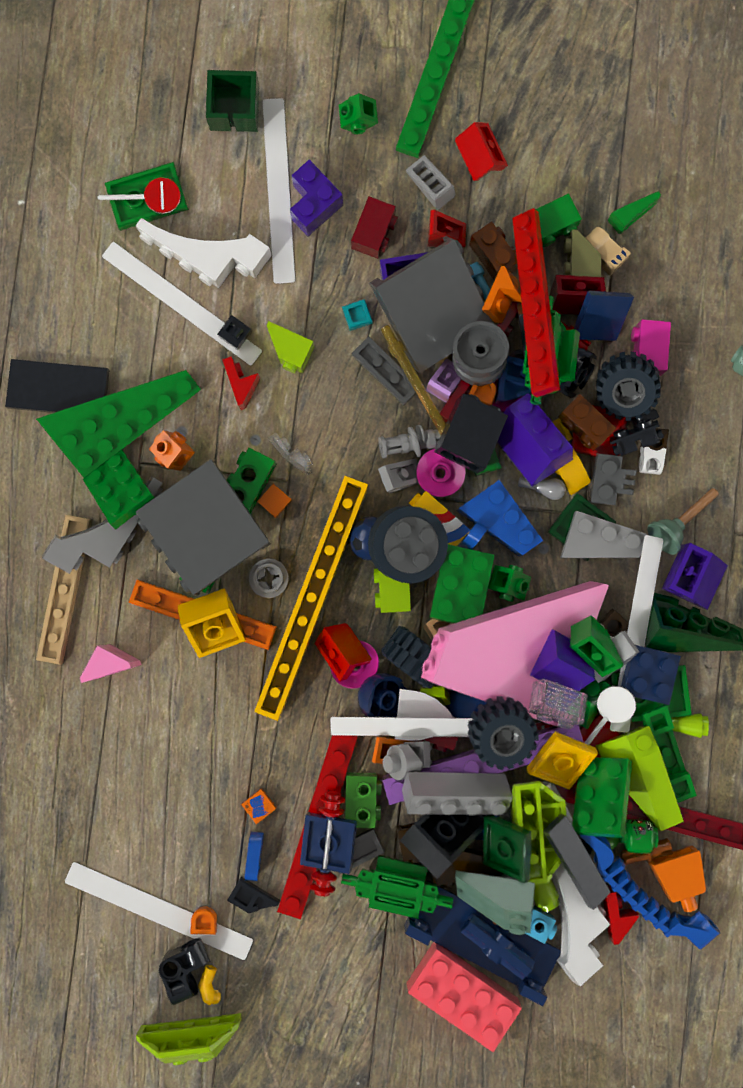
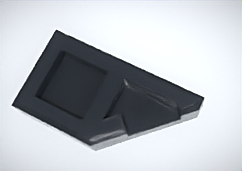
(251, 897)

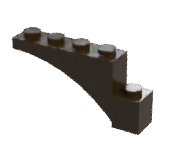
(468, 861)

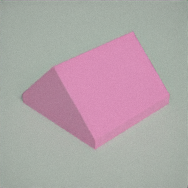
(107, 661)

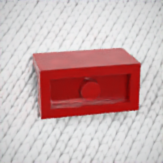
(480, 150)
(341, 650)

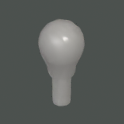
(550, 488)

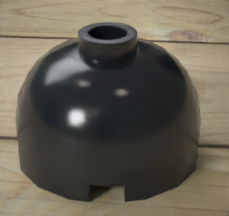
(583, 372)

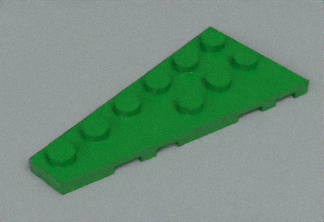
(104, 426)

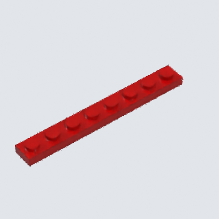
(535, 304)
(330, 779)

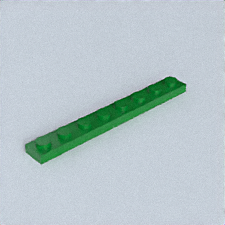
(434, 77)

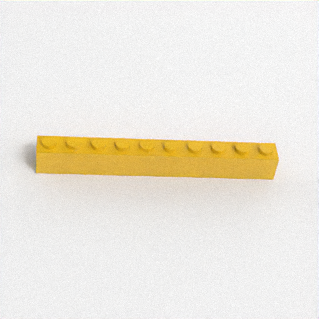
(311, 598)

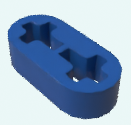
(473, 536)
(254, 856)

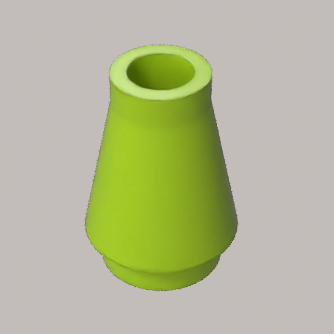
(692, 725)

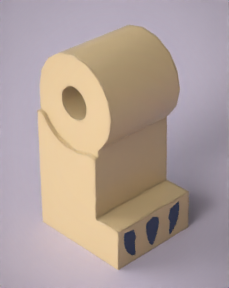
(611, 253)

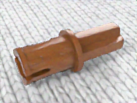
(664, 848)

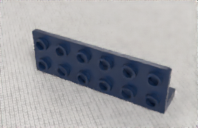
(444, 929)

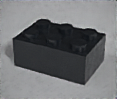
(441, 838)

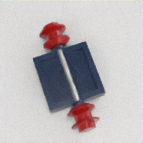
(328, 843)

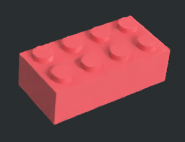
(464, 996)

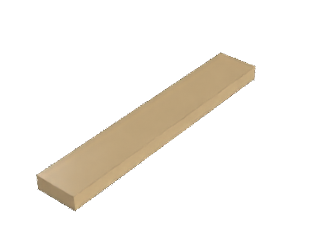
(61, 602)

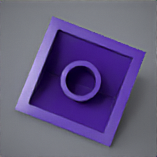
(562, 664)

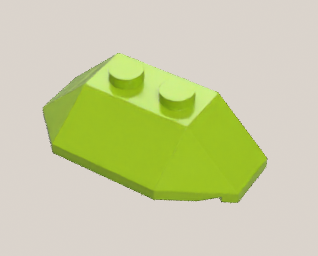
(534, 809)
(188, 1039)

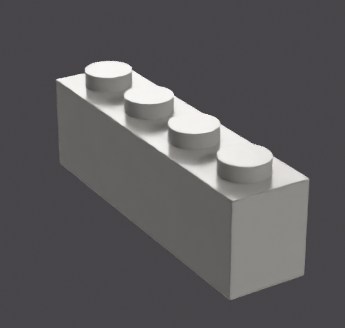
(456, 793)

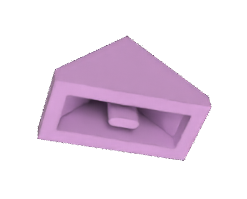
(444, 381)

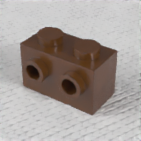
(493, 250)
(586, 423)

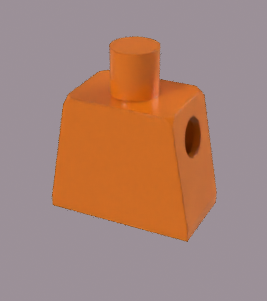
(681, 876)

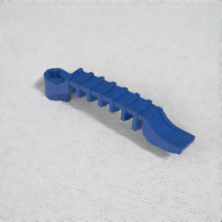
(697, 929)

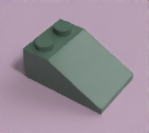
(500, 899)

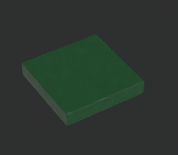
(562, 524)
(507, 848)

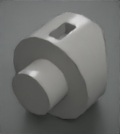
(401, 760)

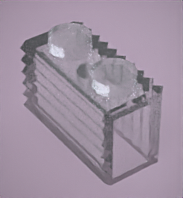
(557, 703)

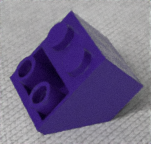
(695, 575)

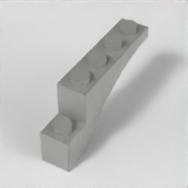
(98, 541)

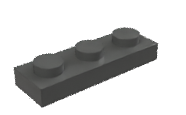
(384, 370)

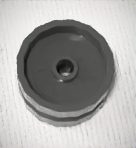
(480, 353)

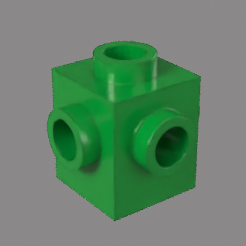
(358, 114)
(510, 582)

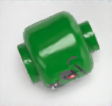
(640, 836)

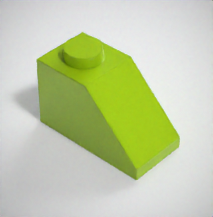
(291, 348)

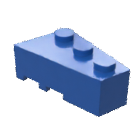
(503, 519)

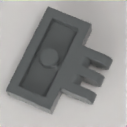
(610, 479)

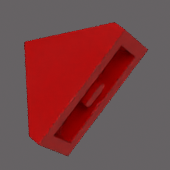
(444, 225)

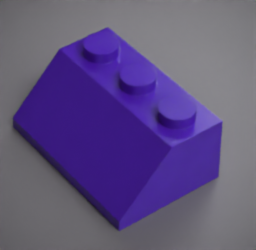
(533, 441)

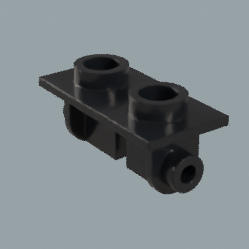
(644, 432)

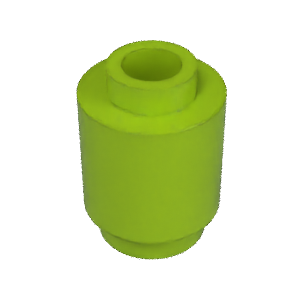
(546, 896)

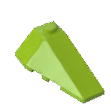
(649, 778)

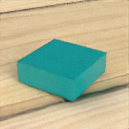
(357, 315)

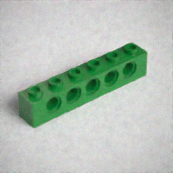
(252, 490)

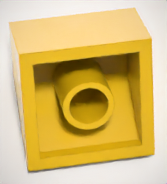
(210, 623)

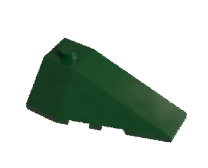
(687, 630)

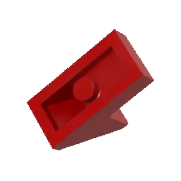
(242, 388)
(619, 920)

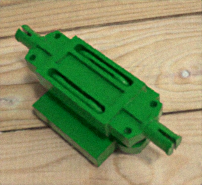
(566, 352)
(397, 888)

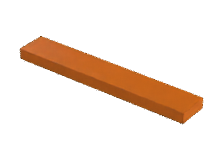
(166, 602)

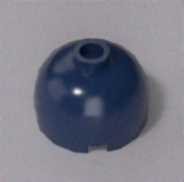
(380, 695)

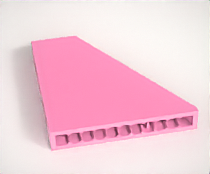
(499, 649)

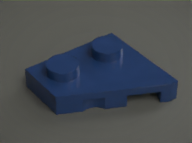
(512, 381)

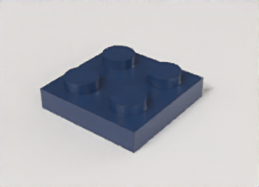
(651, 675)

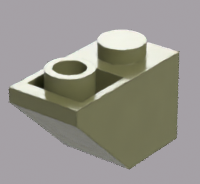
(581, 257)

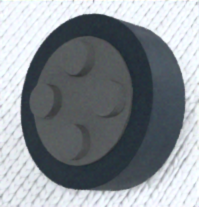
(408, 544)

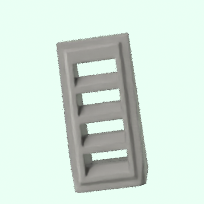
(442, 192)

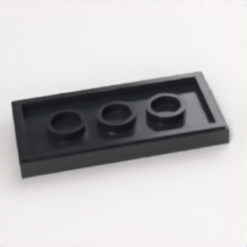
(53, 385)

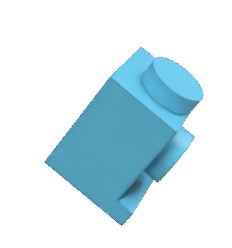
(548, 927)

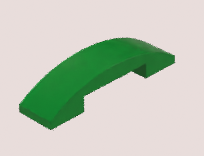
(661, 727)

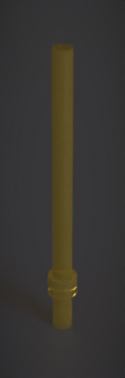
(397, 350)

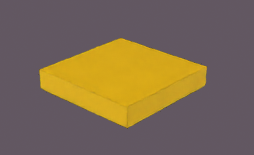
(562, 760)

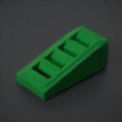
(626, 216)

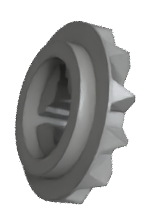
(259, 571)

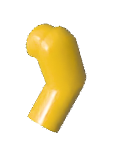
(206, 988)

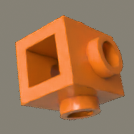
(171, 450)

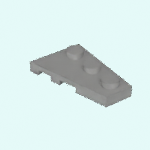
(601, 539)

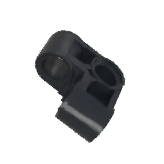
(180, 982)

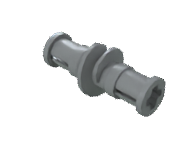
(409, 442)

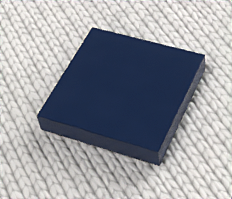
(603, 315)

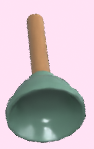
(672, 530)

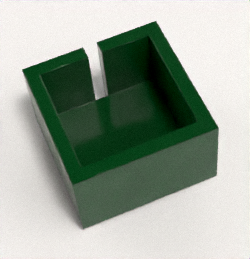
(232, 100)

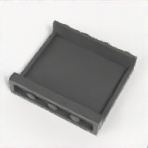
(431, 303)
(201, 528)

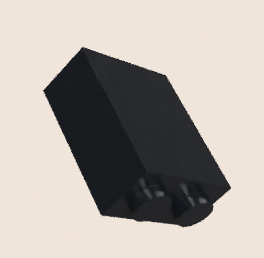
(471, 433)

